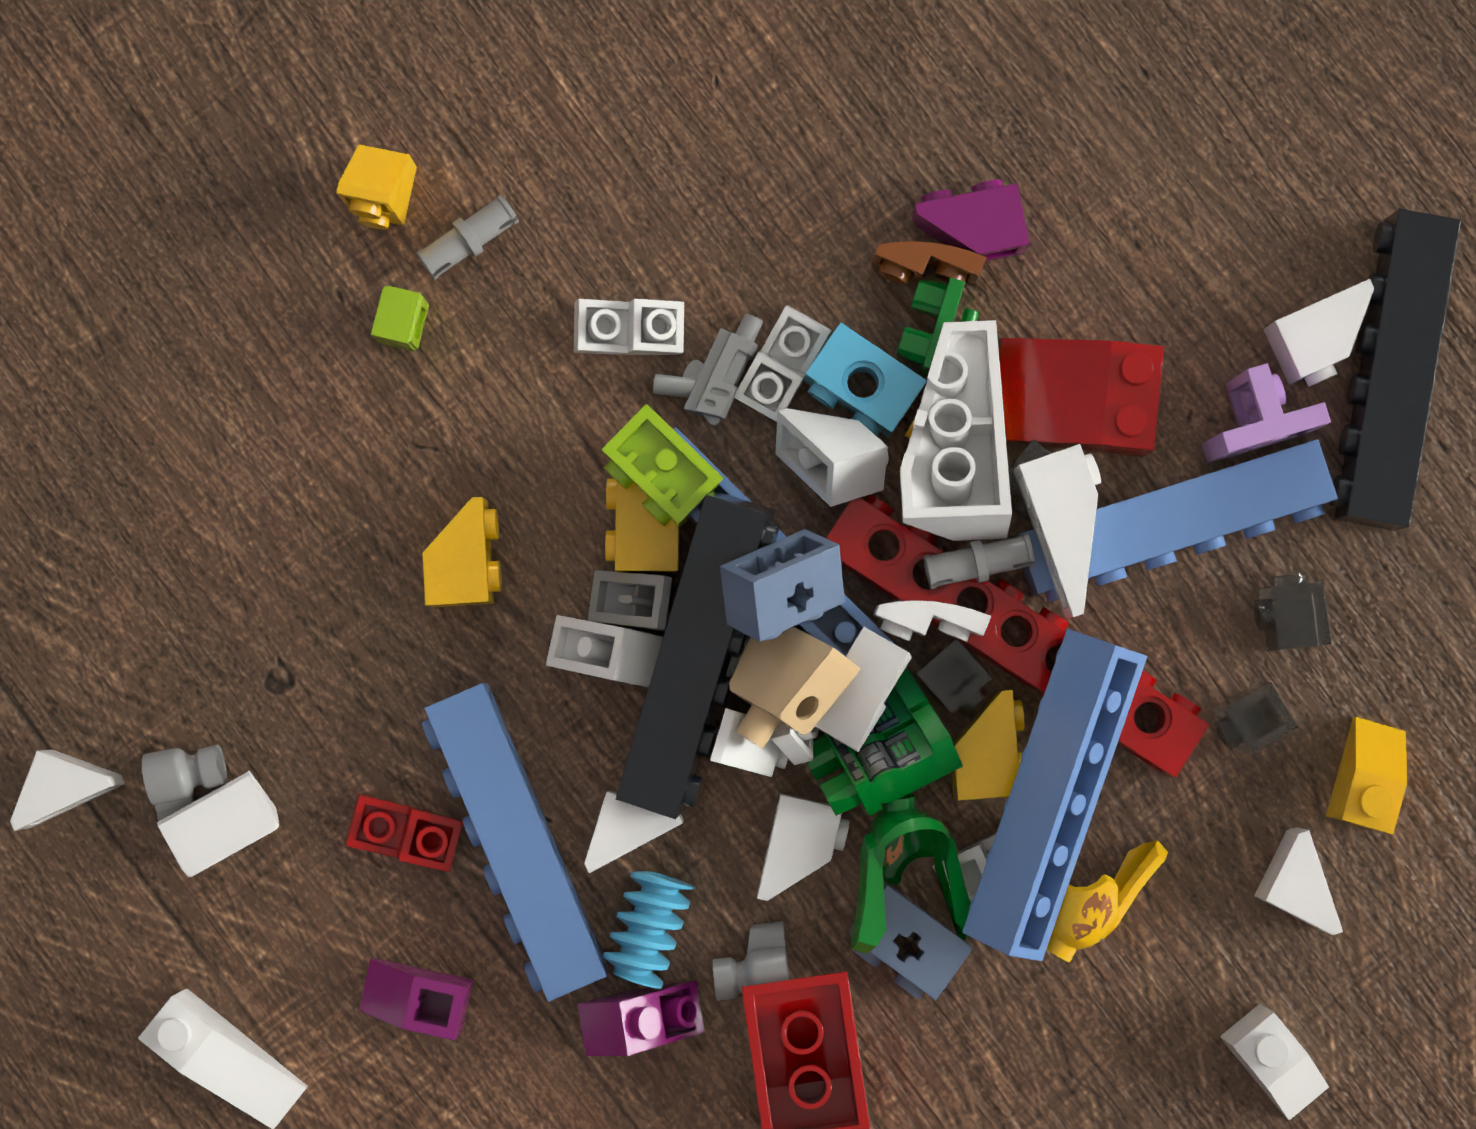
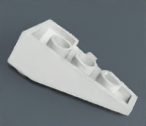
(957, 452)

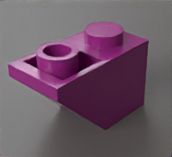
(981, 221)
(416, 998)
(640, 1019)

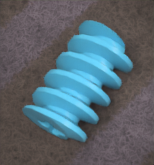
(647, 928)

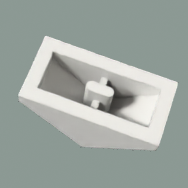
(58, 785)
(623, 829)
(1298, 883)

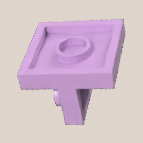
(1259, 415)

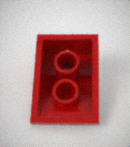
(1081, 393)
(806, 1053)

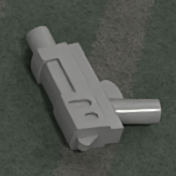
(714, 384)

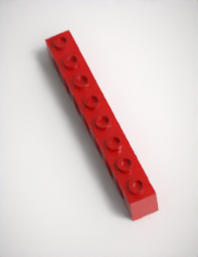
(1162, 748)

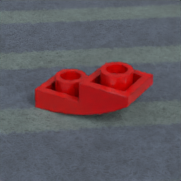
(403, 832)

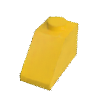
(1370, 777)

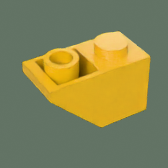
(377, 186)
(639, 540)
(459, 559)
(989, 750)

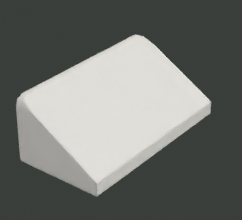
(219, 824)

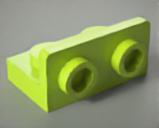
(660, 466)

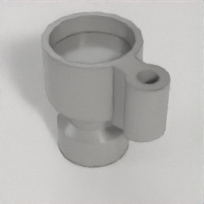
(173, 774)
(764, 962)

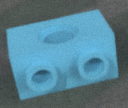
(852, 354)

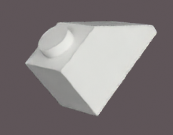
(1319, 335)
(831, 454)
(603, 650)
(740, 753)
(799, 842)
(1275, 1060)

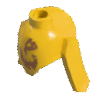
(1097, 909)

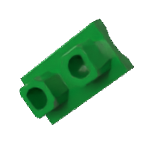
(937, 301)

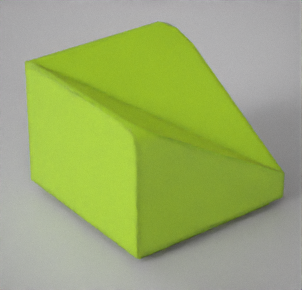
(400, 318)

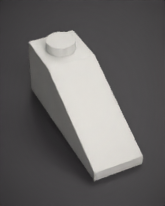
(1062, 509)
(221, 1058)

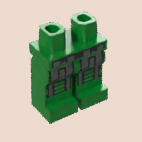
(898, 757)

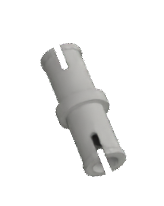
(467, 237)
(979, 561)

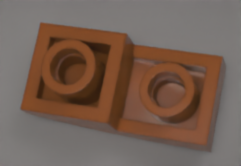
(908, 260)

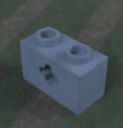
(782, 585)
(938, 953)

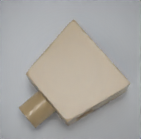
(788, 683)

